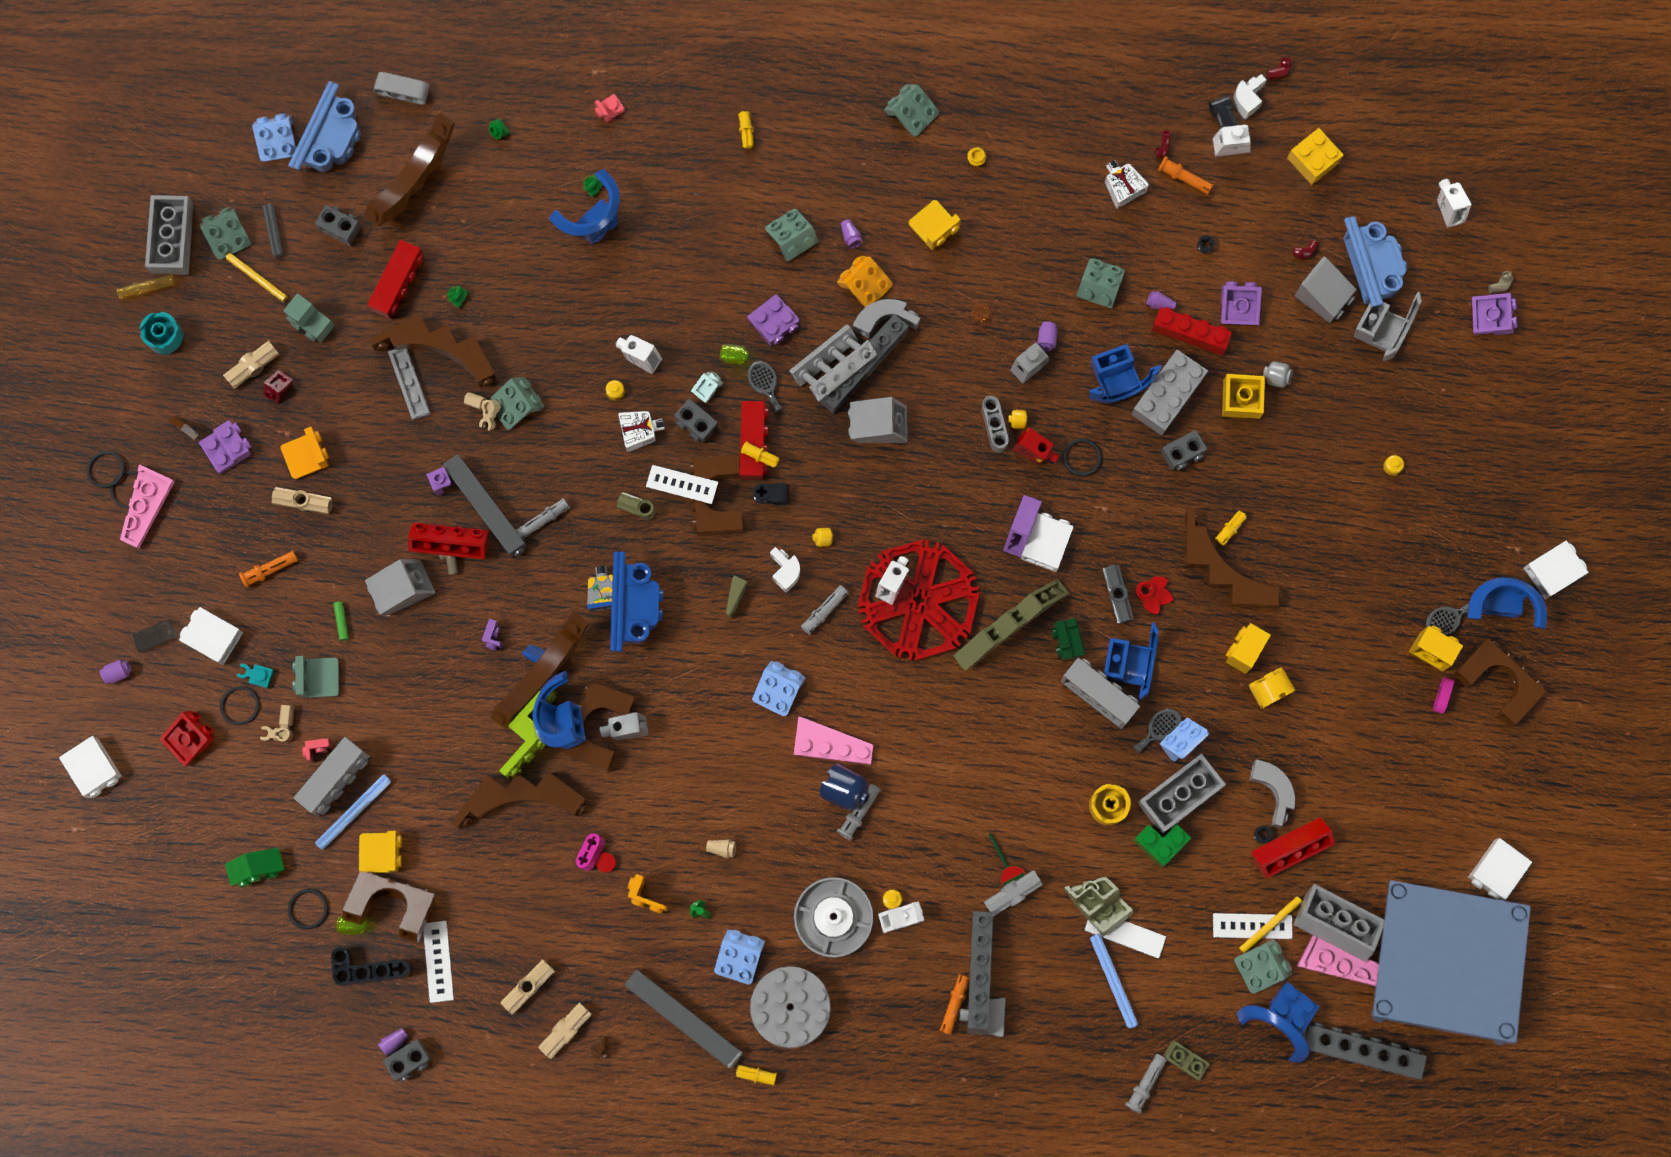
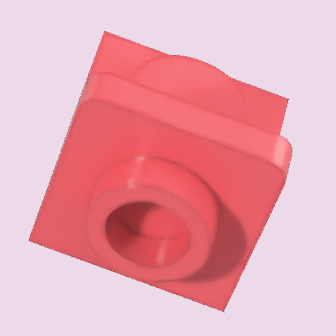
(609, 108)
(318, 746)

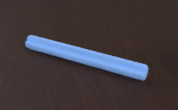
(353, 812)
(1114, 981)

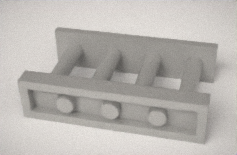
(825, 354)

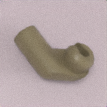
(1503, 284)
(451, 563)

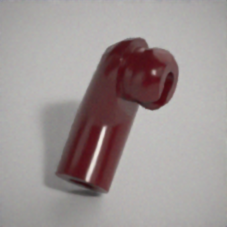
(1282, 69)
(1165, 143)
(1305, 252)

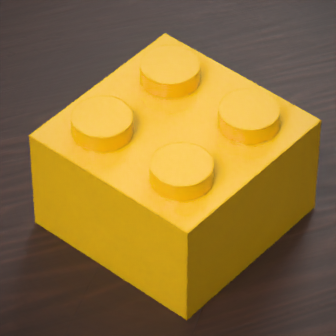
(1315, 156)
(1243, 396)
(1248, 648)
(1436, 648)

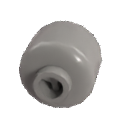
(1278, 374)

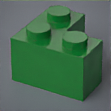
(1161, 848)
(253, 866)

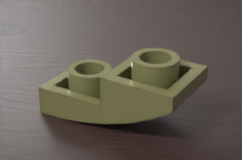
(1186, 1060)

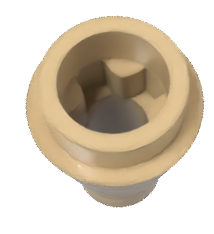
(723, 848)

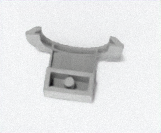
(1385, 328)

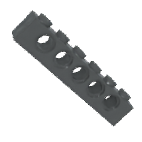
(883, 344)
(980, 973)
(1413, 1068)

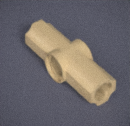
(251, 364)
(290, 499)
(518, 996)
(565, 1030)

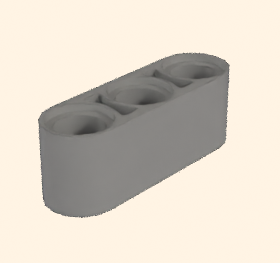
(401, 88)
(995, 415)

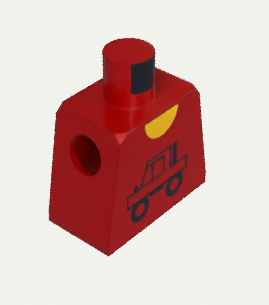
(1028, 446)

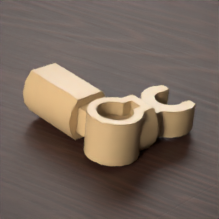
(489, 407)
(283, 733)

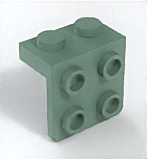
(912, 109)
(225, 233)
(792, 234)
(1100, 282)
(516, 401)
(316, 677)
(1263, 966)

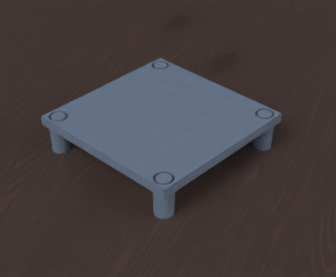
(1451, 962)

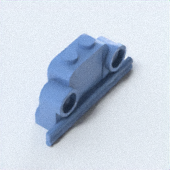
(329, 133)
(1374, 261)

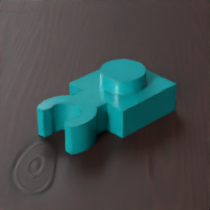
(258, 675)

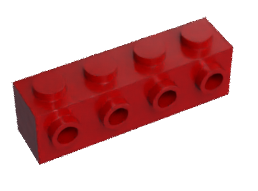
(395, 279)
(1191, 331)
(753, 431)
(448, 540)
(1293, 848)

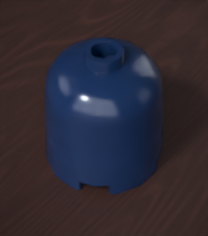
(845, 788)

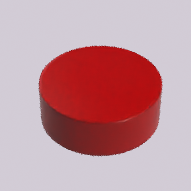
(606, 862)

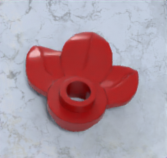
(1157, 594)

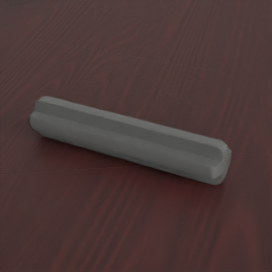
(273, 231)

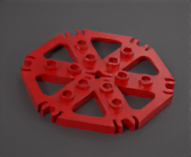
(932, 612)

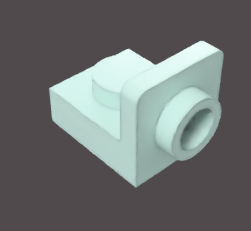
(707, 386)

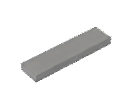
(409, 383)

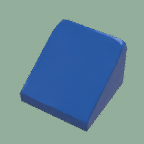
(532, 653)

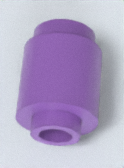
(1047, 336)
(115, 671)

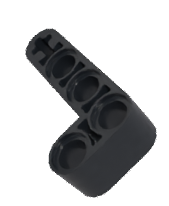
(372, 969)

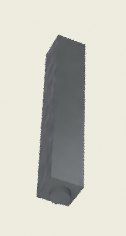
(485, 506)

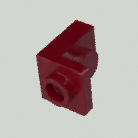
(276, 386)

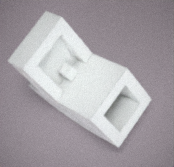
(1245, 99)
(789, 572)
(901, 917)

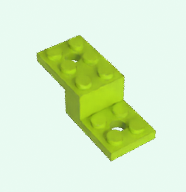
(524, 728)

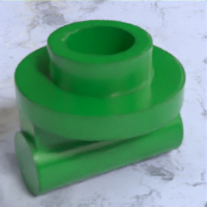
(498, 129)
(592, 185)
(457, 295)
(698, 909)

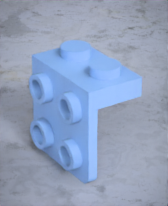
(274, 137)
(778, 688)
(1183, 739)
(739, 956)

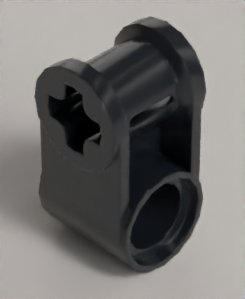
(773, 494)

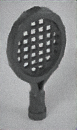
(773, 400)
(1464, 609)
(1144, 742)

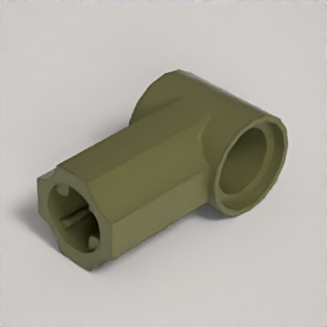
(635, 505)

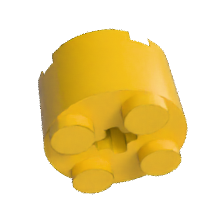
(1271, 688)
(1113, 794)

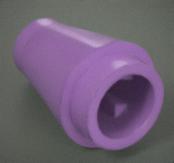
(851, 234)
(1159, 300)
(392, 1042)

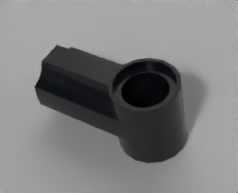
(1222, 110)

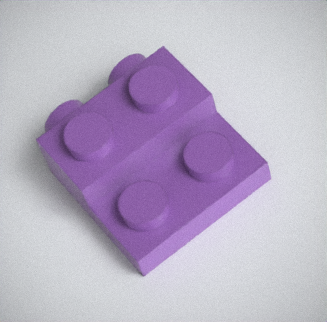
(1240, 303)
(1494, 314)
(774, 320)
(226, 446)

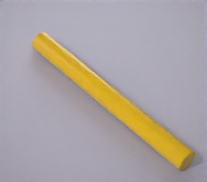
(255, 276)
(1270, 924)

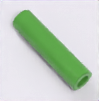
(341, 621)

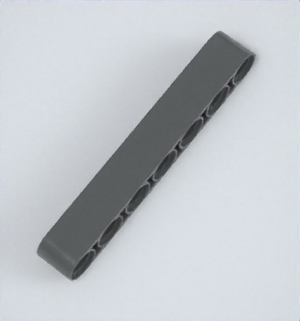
(683, 1019)

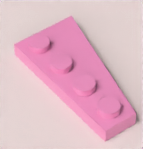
(146, 502)
(825, 743)
(1333, 961)

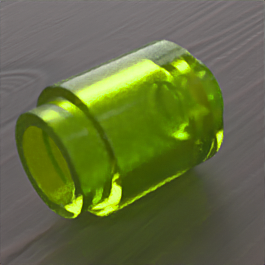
(733, 354)
(349, 928)

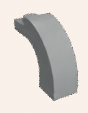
(881, 311)
(1280, 786)

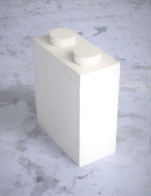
(1047, 542)
(1556, 569)
(210, 635)
(90, 767)
(1499, 870)

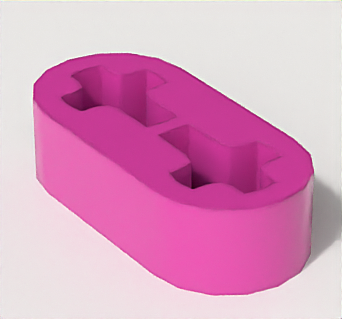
(1443, 695)
(590, 852)

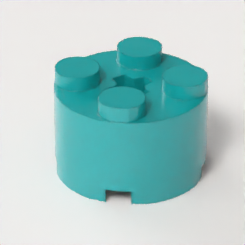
(167, 341)

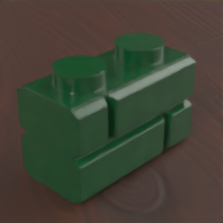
(1068, 640)

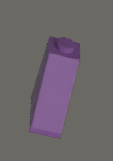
(1022, 525)

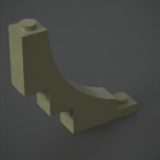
(1009, 623)

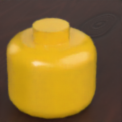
(615, 390)
(1018, 419)
(1393, 465)
(823, 537)
(892, 899)

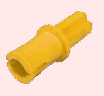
(746, 129)
(760, 454)
(1230, 528)
(756, 1075)

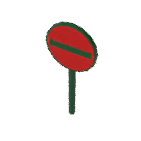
(1010, 872)

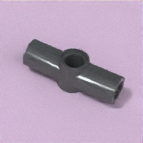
(1120, 606)

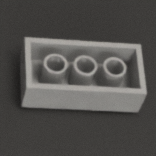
(169, 235)
(1169, 392)
(1100, 693)
(332, 777)
(1181, 793)
(1339, 922)

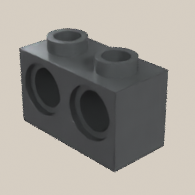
(335, 228)
(699, 418)
(1181, 447)
(405, 1056)

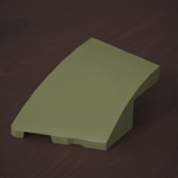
(1100, 904)

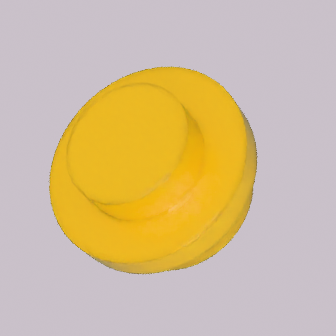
(976, 156)

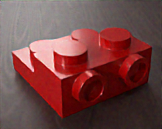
(187, 737)

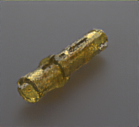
(137, 289)

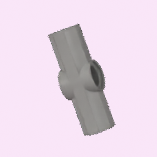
(1013, 893)

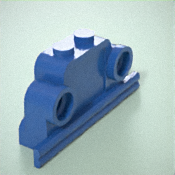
(633, 603)

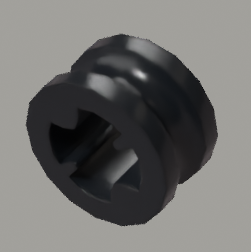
(1204, 239)
(1267, 830)

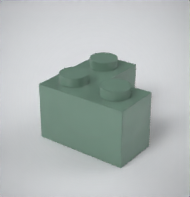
(304, 316)

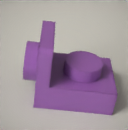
(438, 480)
(491, 632)

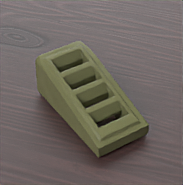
(736, 593)

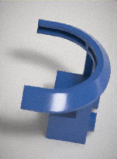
(598, 218)
(1117, 376)
(1505, 599)
(1132, 663)
(561, 724)
(1288, 1012)

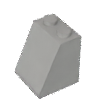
(1326, 291)
(878, 421)
(399, 586)

